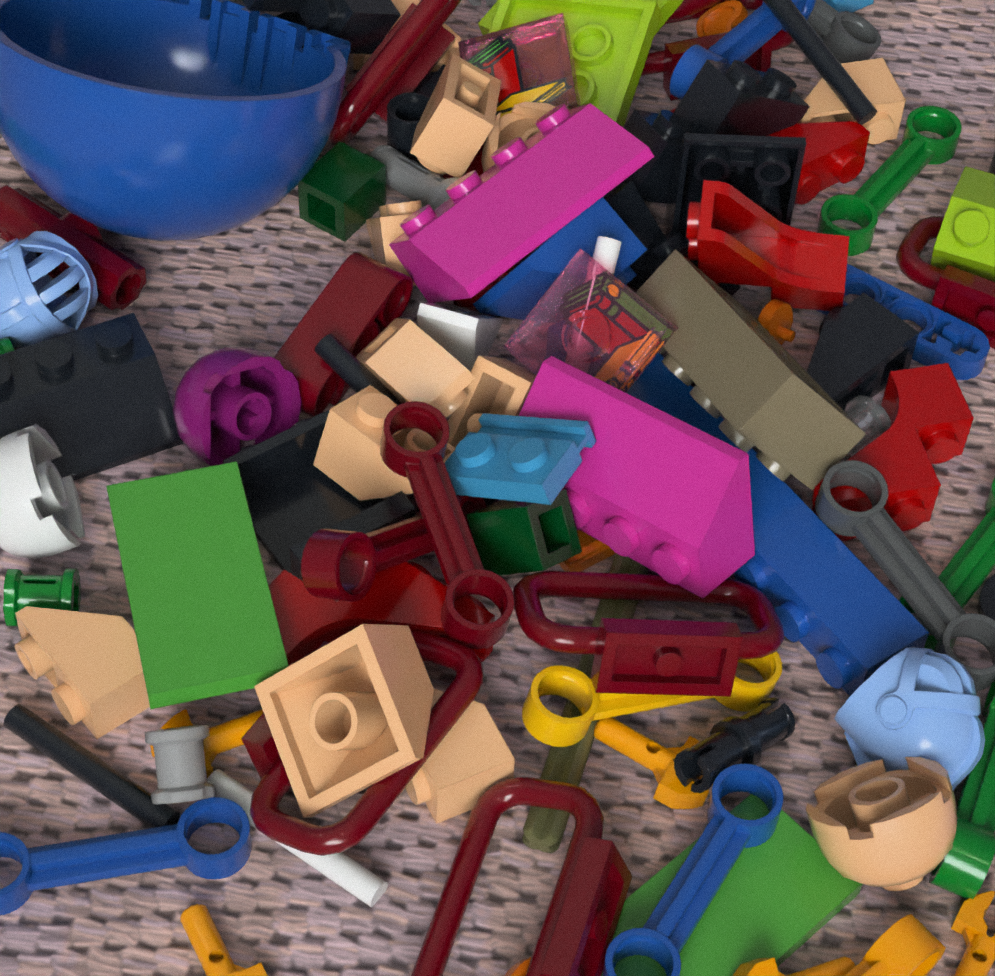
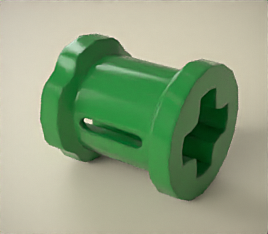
(40, 591)

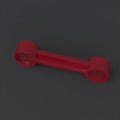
(446, 524)
(345, 562)

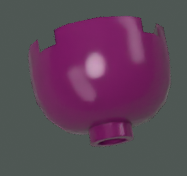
(233, 398)

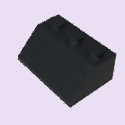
(93, 396)

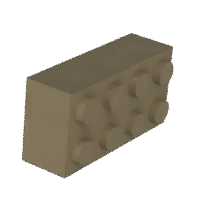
(747, 376)

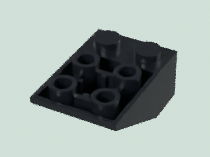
(757, 166)

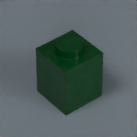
(342, 191)
(524, 535)

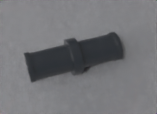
(734, 742)

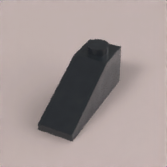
(860, 349)

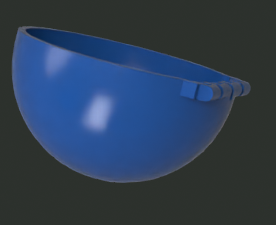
(163, 113)

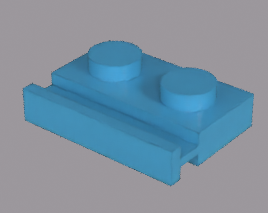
(518, 458)

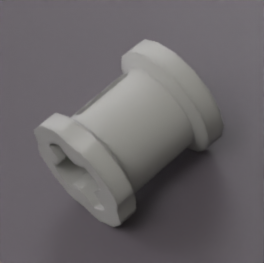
(180, 764)

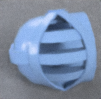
(31, 302)
(916, 708)

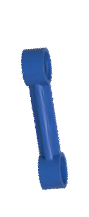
(735, 45)
(127, 853)
(702, 870)

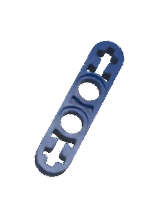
(952, 331)

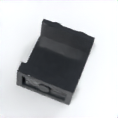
(295, 499)

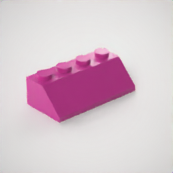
(516, 202)
(651, 481)

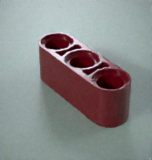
(355, 309)

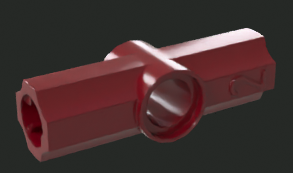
(116, 275)

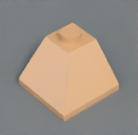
(349, 714)

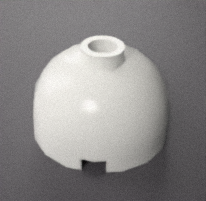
(32, 495)

